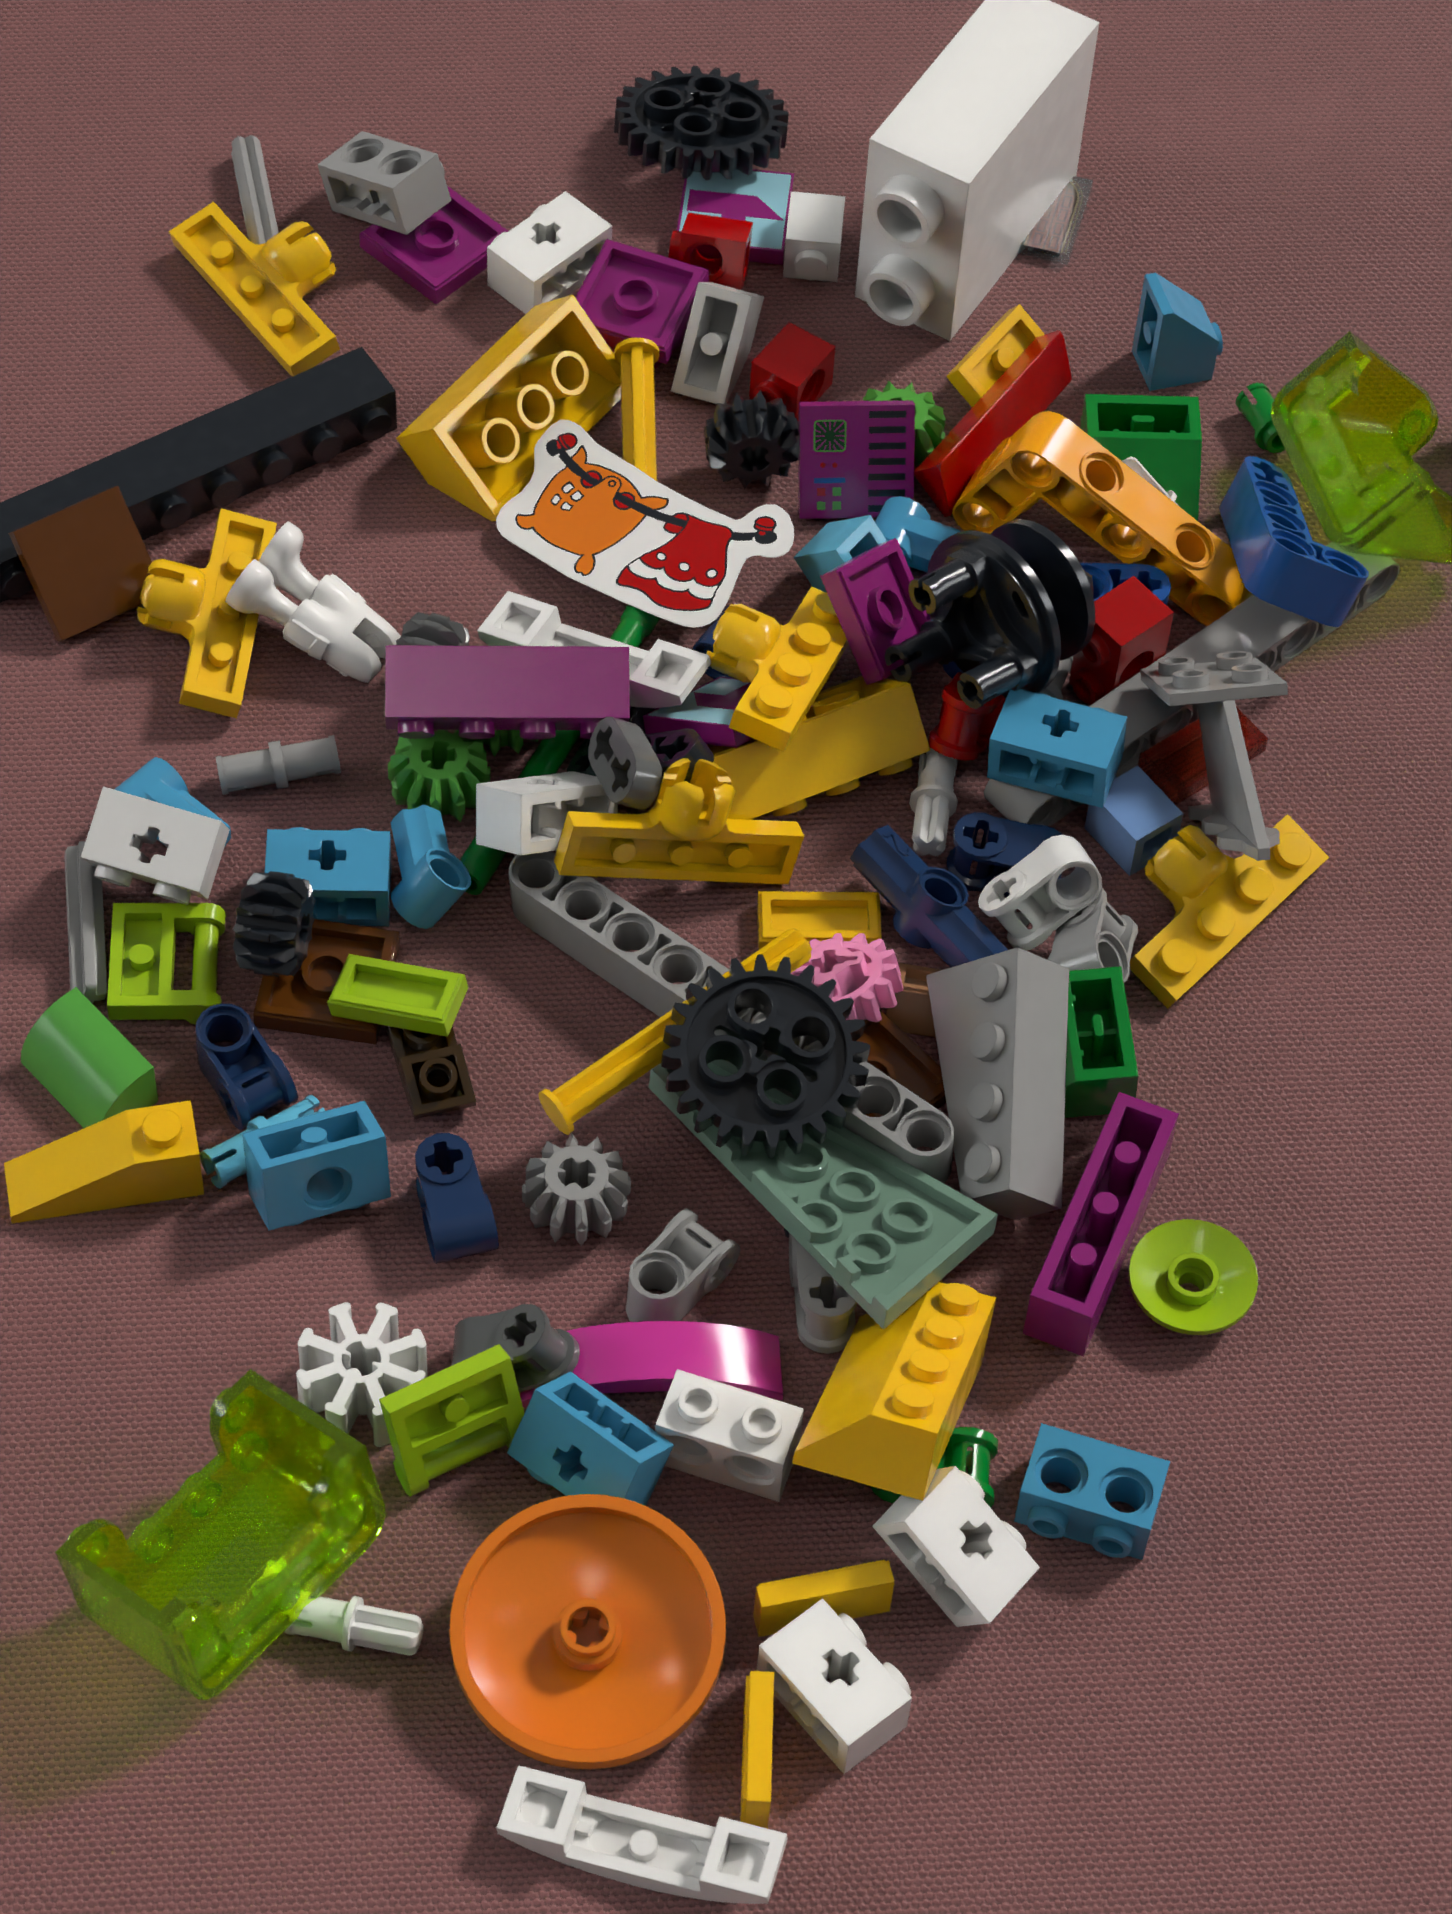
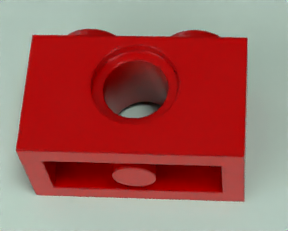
(1127, 636)

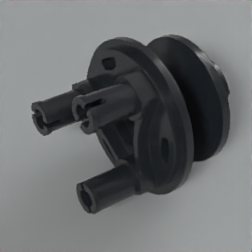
(999, 610)

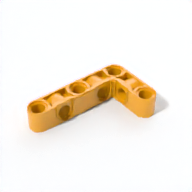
(1109, 503)

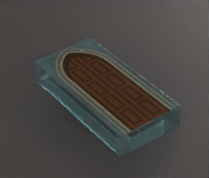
(1059, 226)

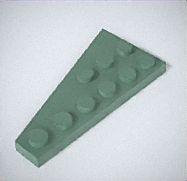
(853, 1207)

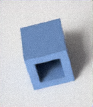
(1134, 820)

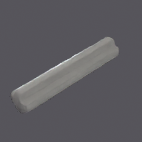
(254, 189)
(85, 926)

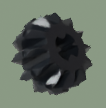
(752, 439)
(274, 924)

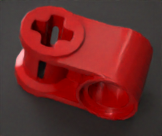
(963, 730)

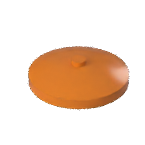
(587, 1631)

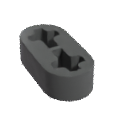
(625, 763)

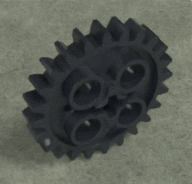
(701, 122)
(739, 1101)

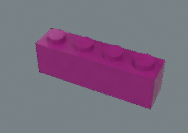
(504, 689)
(1100, 1224)

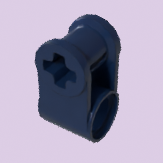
(1001, 847)
(245, 1074)
(453, 1205)

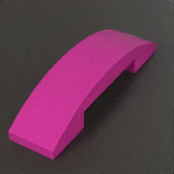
(648, 1353)

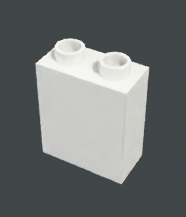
(973, 161)

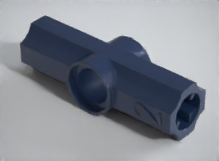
(925, 899)

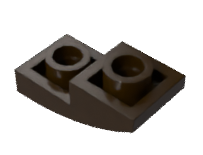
(431, 1071)

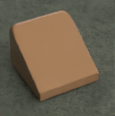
(913, 1005)

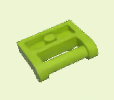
(145, 959)
(452, 1417)

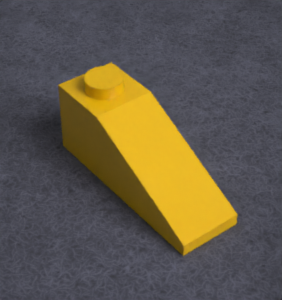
(109, 1165)

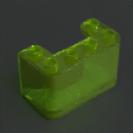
(236, 1545)

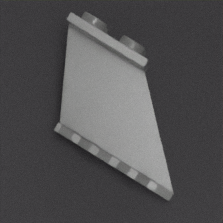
(1214, 687)

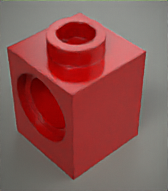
(727, 235)
(793, 368)

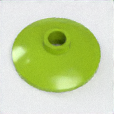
(1197, 1255)

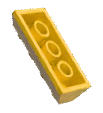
(485, 426)
(842, 738)
(900, 1392)

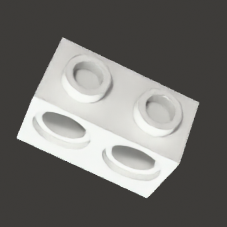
(730, 1434)

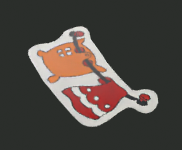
(632, 534)

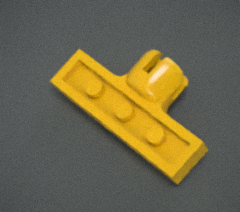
(265, 282)
(193, 605)
(781, 663)
(681, 836)
(1215, 902)

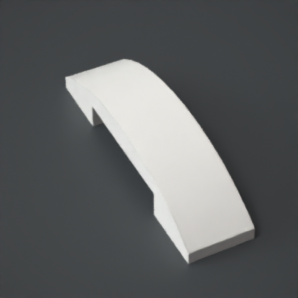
(656, 676)
(640, 1845)

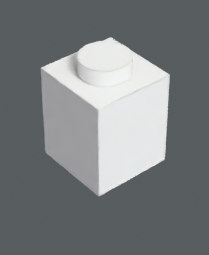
(814, 236)

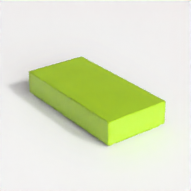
(398, 995)

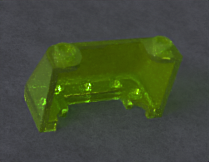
(1352, 442)

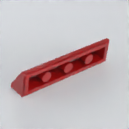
(1011, 401)

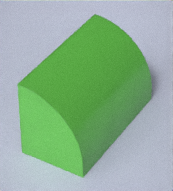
(87, 1061)

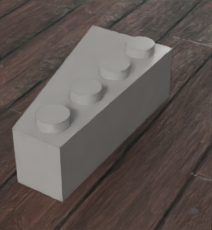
(1005, 1077)

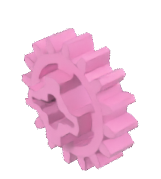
(861, 972)

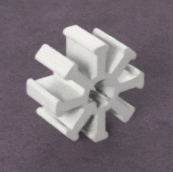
(333, 1368)

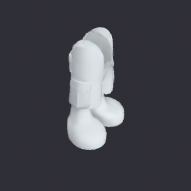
(331, 619)

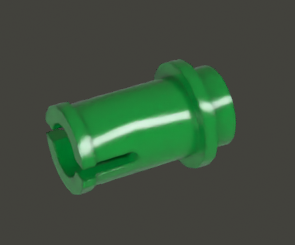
(1260, 417)

